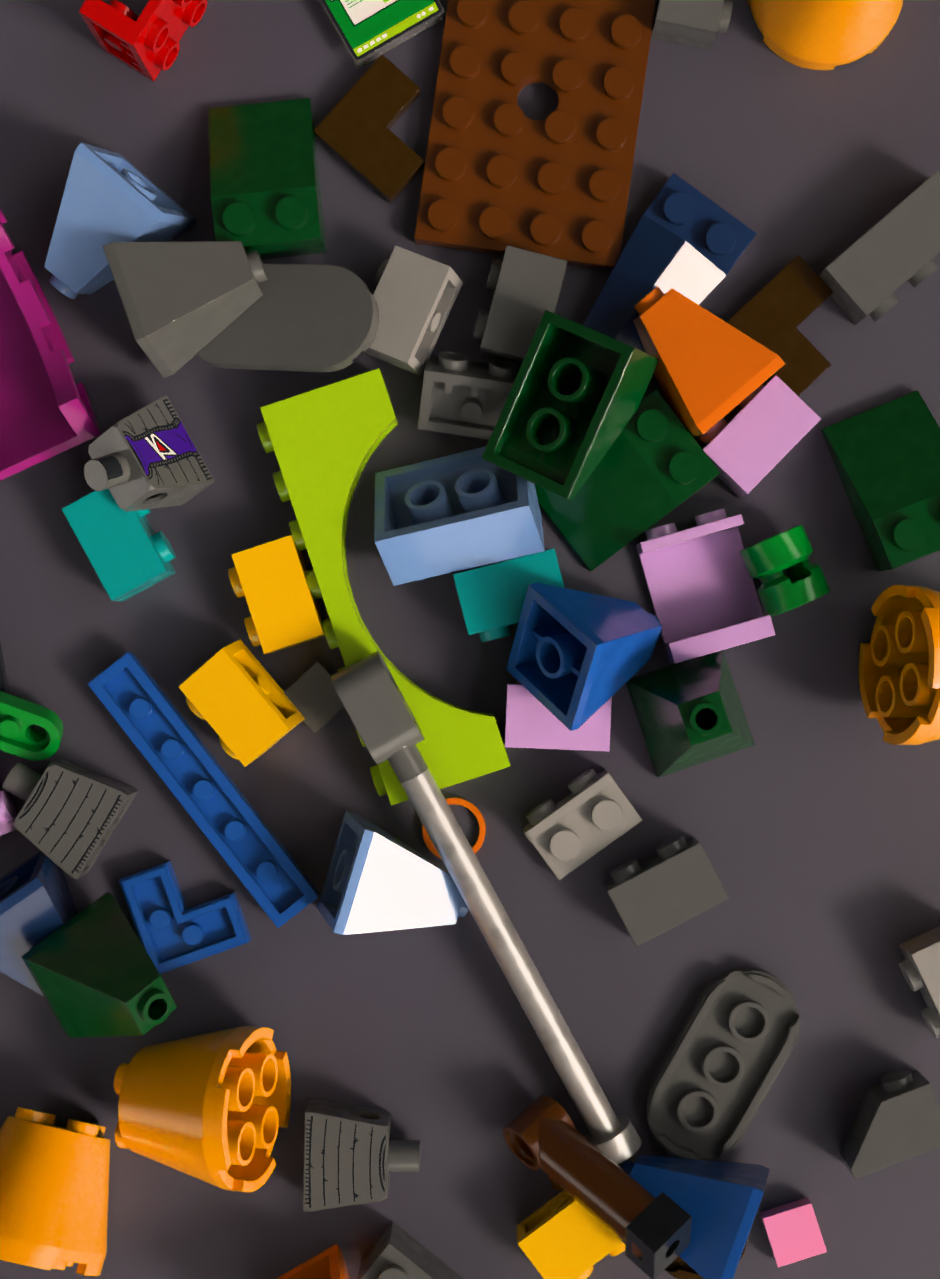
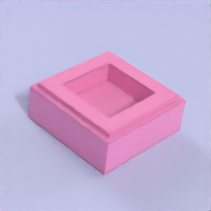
(793, 1232)

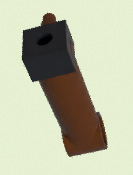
(649, 1226)

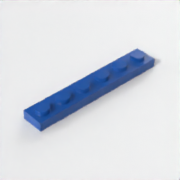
(204, 789)

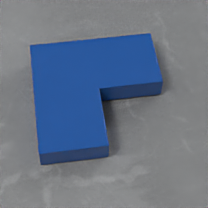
(178, 933)

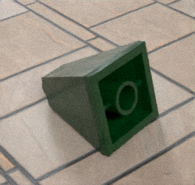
(668, 707)
(99, 975)

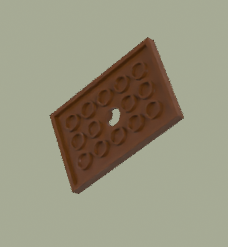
(526, 181)

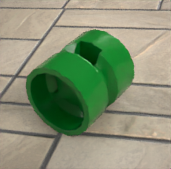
(780, 552)

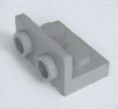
(580, 822)

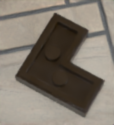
(361, 124)
(773, 320)

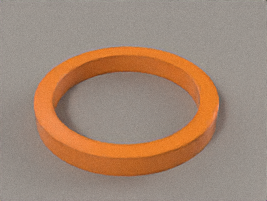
(482, 827)

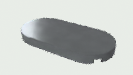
(302, 323)
(722, 1064)

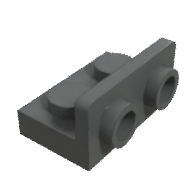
(464, 394)

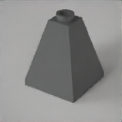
(183, 293)

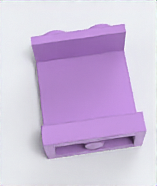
(702, 587)

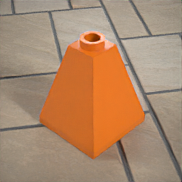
(702, 359)

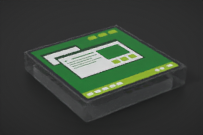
(378, 26)

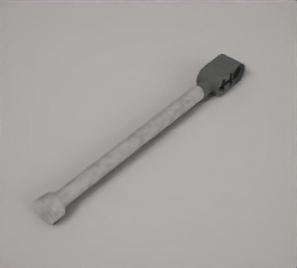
(392, 735)

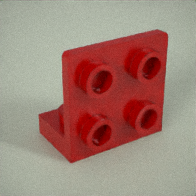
(145, 41)

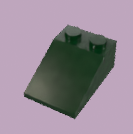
(266, 178)
(568, 405)
(891, 477)
(635, 484)

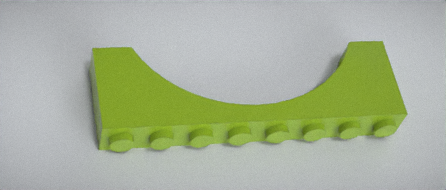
(321, 453)

